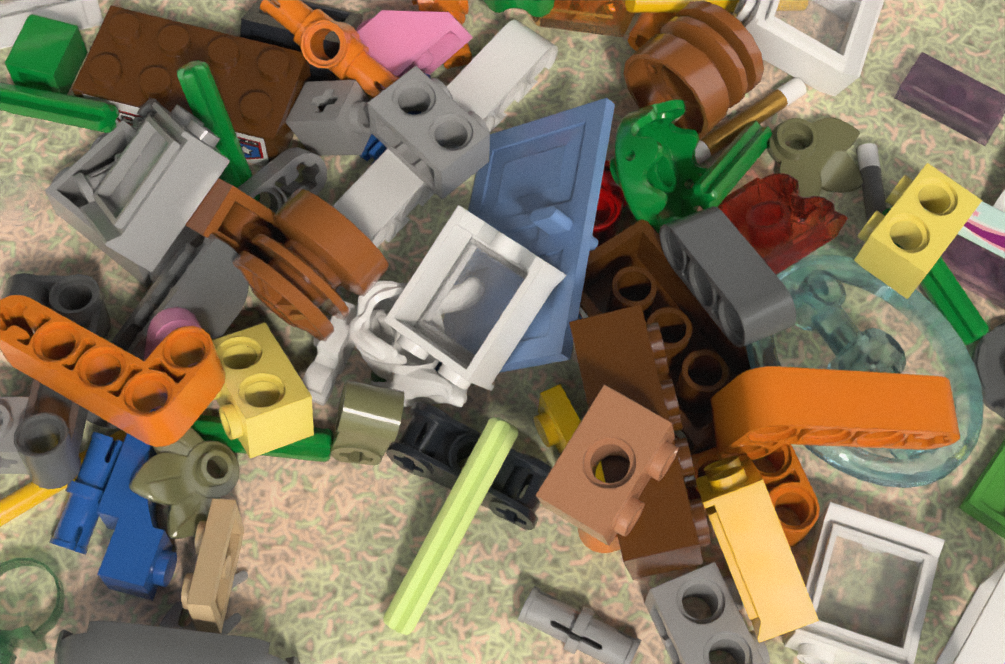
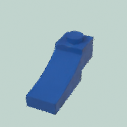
(138, 551)

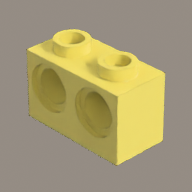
(918, 231)
(262, 392)

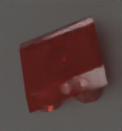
(781, 221)

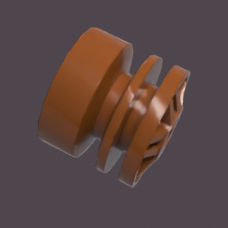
(698, 59)
(315, 260)

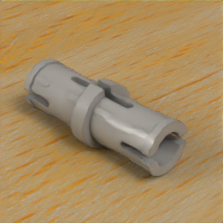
(578, 629)

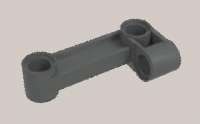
(53, 424)

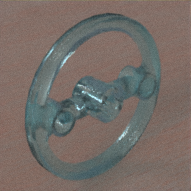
(818, 297)

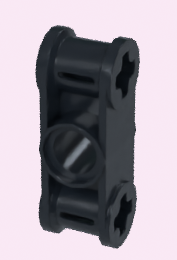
(436, 445)

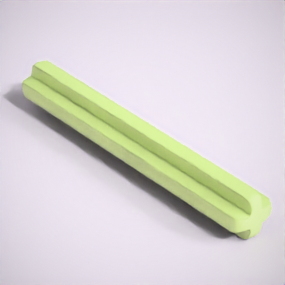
(450, 525)

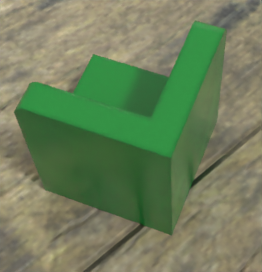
(46, 55)

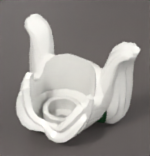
(391, 363)

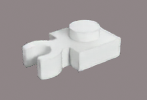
(330, 358)

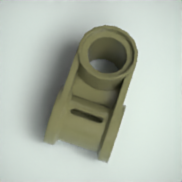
(366, 422)

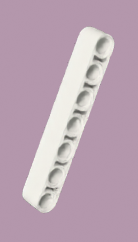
(485, 86)

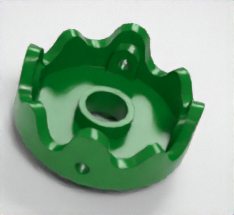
(656, 163)

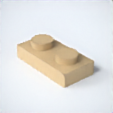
(218, 551)

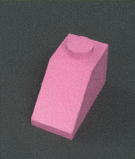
(412, 39)

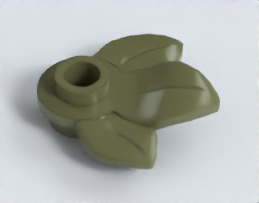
(823, 160)
(181, 480)

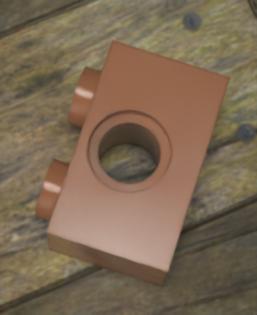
(608, 429)

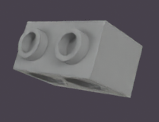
(420, 137)
(693, 639)

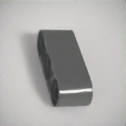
(727, 276)

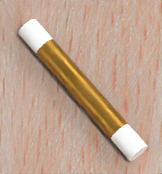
(758, 112)

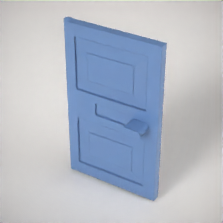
(545, 197)

